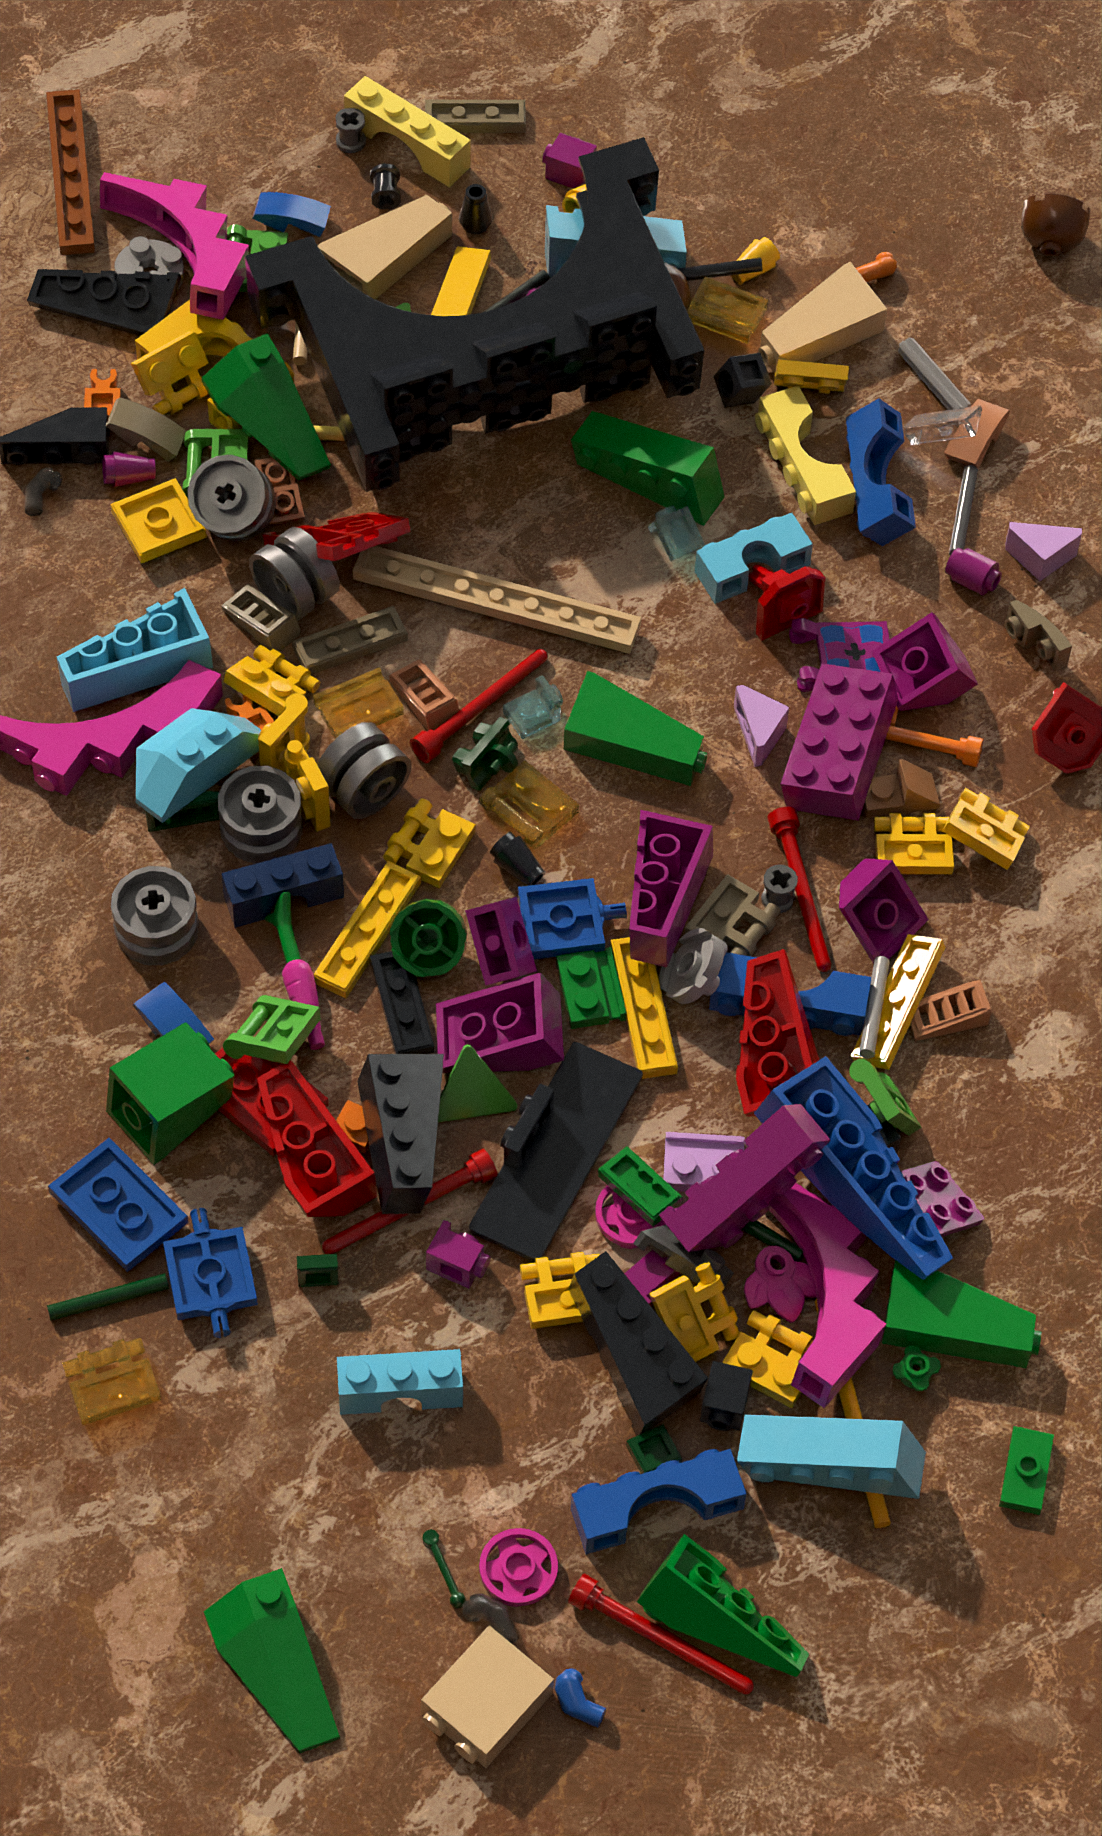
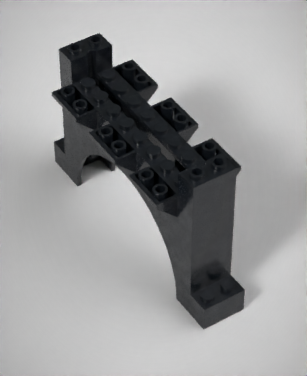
(411, 376)

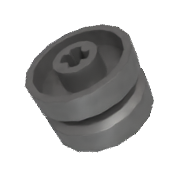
(215, 484)
(294, 573)
(364, 770)
(260, 813)
(154, 915)

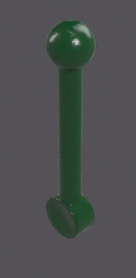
(431, 1540)

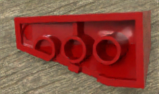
(774, 1032)
(313, 1151)

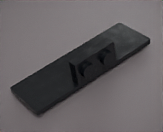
(554, 1150)

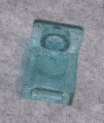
(677, 532)
(535, 709)

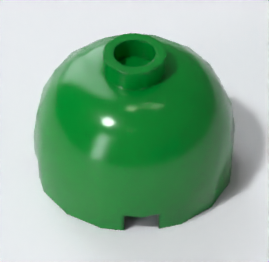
(428, 938)

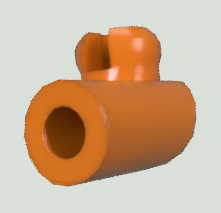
(882, 267)

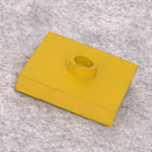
(158, 521)

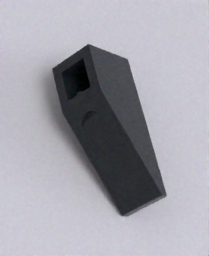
(63, 438)

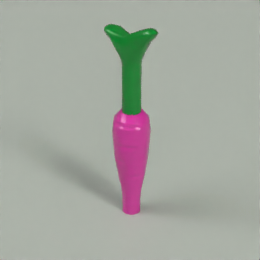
(297, 973)

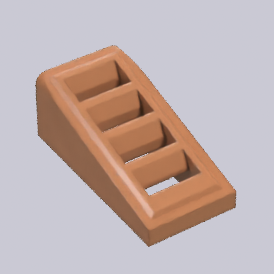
(433, 713)
(944, 1000)

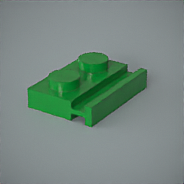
(590, 988)

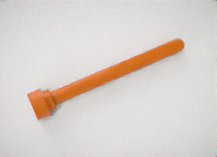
(967, 750)

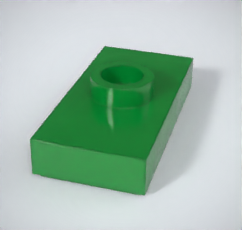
(639, 1185)
(1026, 1470)

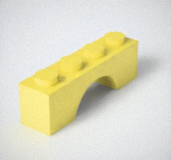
(438, 147)
(821, 487)

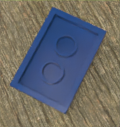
(118, 1204)

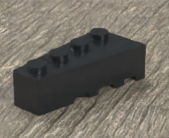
(401, 1125)
(634, 1344)

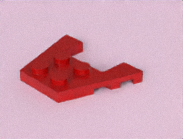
(352, 534)

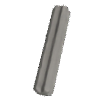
(932, 375)

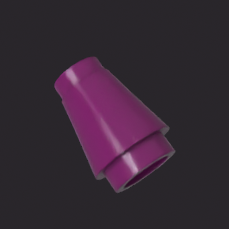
(127, 469)

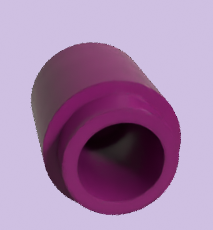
(973, 571)

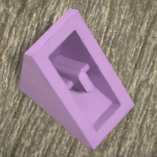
(1042, 547)
(760, 720)

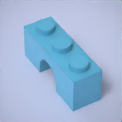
(776, 543)
(425, 1376)

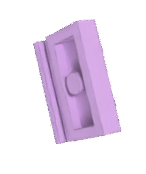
(693, 1157)

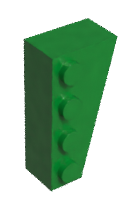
(651, 464)

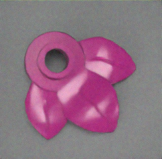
(781, 1288)

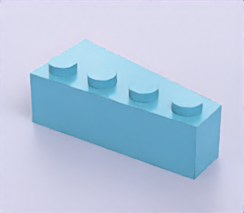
(565, 229)
(135, 654)
(833, 1453)

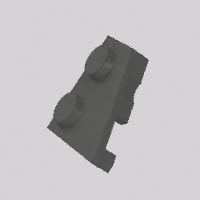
(679, 1257)

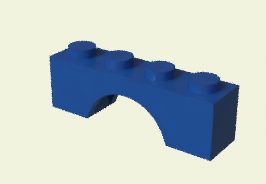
(873, 439)
(834, 1005)
(705, 1484)

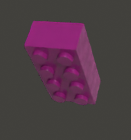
(839, 741)

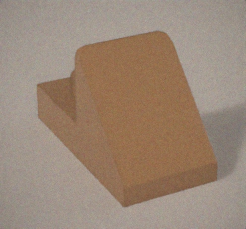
(904, 792)

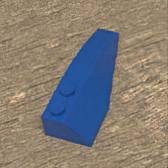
(860, 1170)

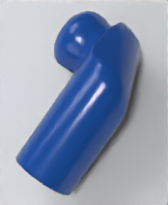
(573, 1700)

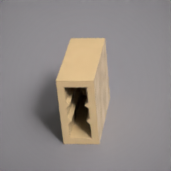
(486, 1697)

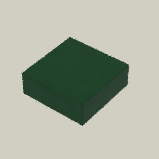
(317, 1270)
(652, 1449)

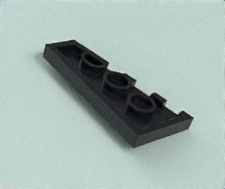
(106, 298)

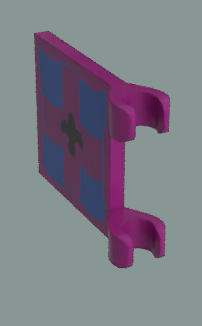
(839, 645)

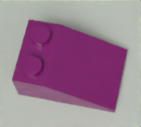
(507, 1025)

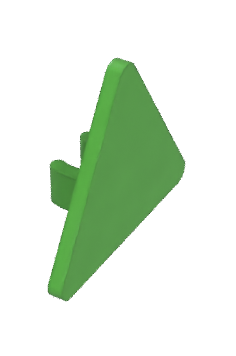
(473, 1090)

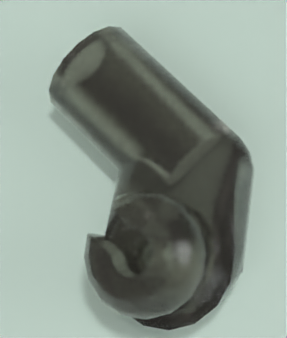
(491, 1611)

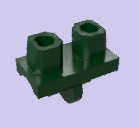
(492, 753)

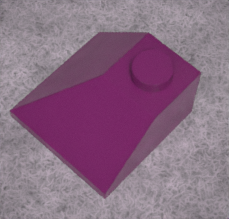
(925, 665)
(880, 907)

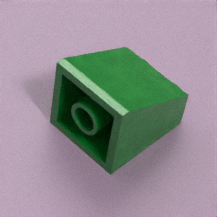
(167, 1090)

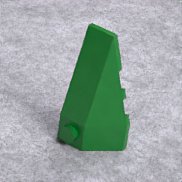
(263, 399)
(699, 1601)
(267, 1647)

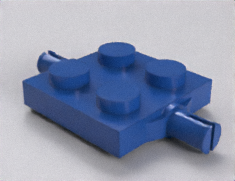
(565, 917)
(210, 1273)

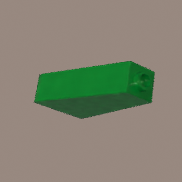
(631, 733)
(957, 1320)

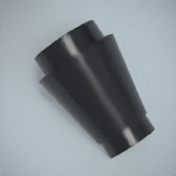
(475, 210)
(517, 859)

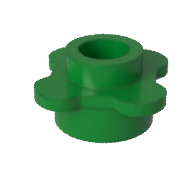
(914, 1379)

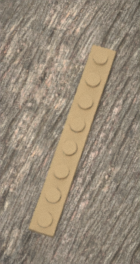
(497, 598)

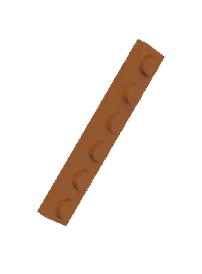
(70, 172)

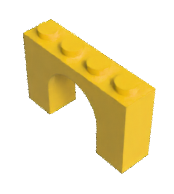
(215, 337)

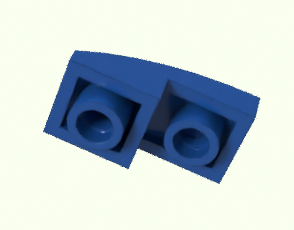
(281, 209)
(166, 1010)

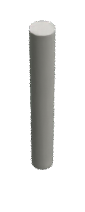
(874, 1007)

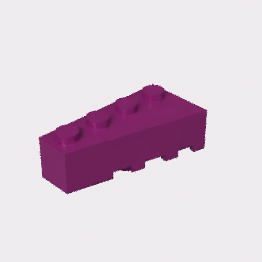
(667, 878)
(747, 1180)

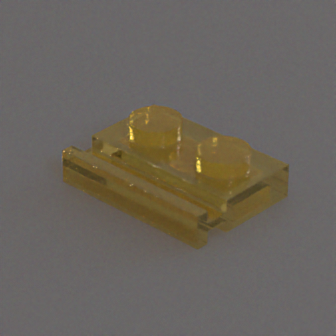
(727, 309)
(358, 701)

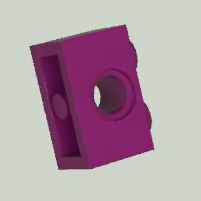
(501, 941)

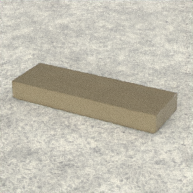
(480, 115)
(350, 640)

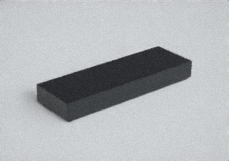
(401, 1006)

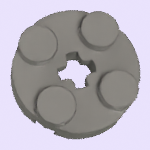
(149, 253)
(694, 967)

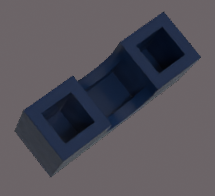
(256, 888)

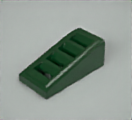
(192, 813)

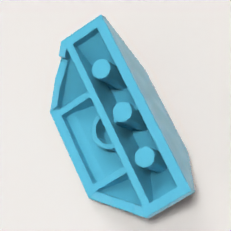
(190, 759)

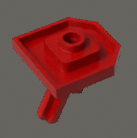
(786, 597)
(1069, 731)

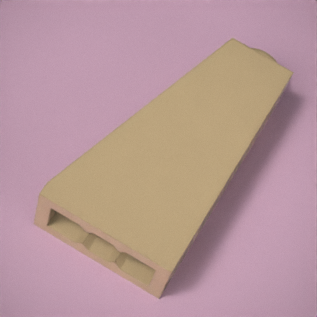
(389, 245)
(825, 320)

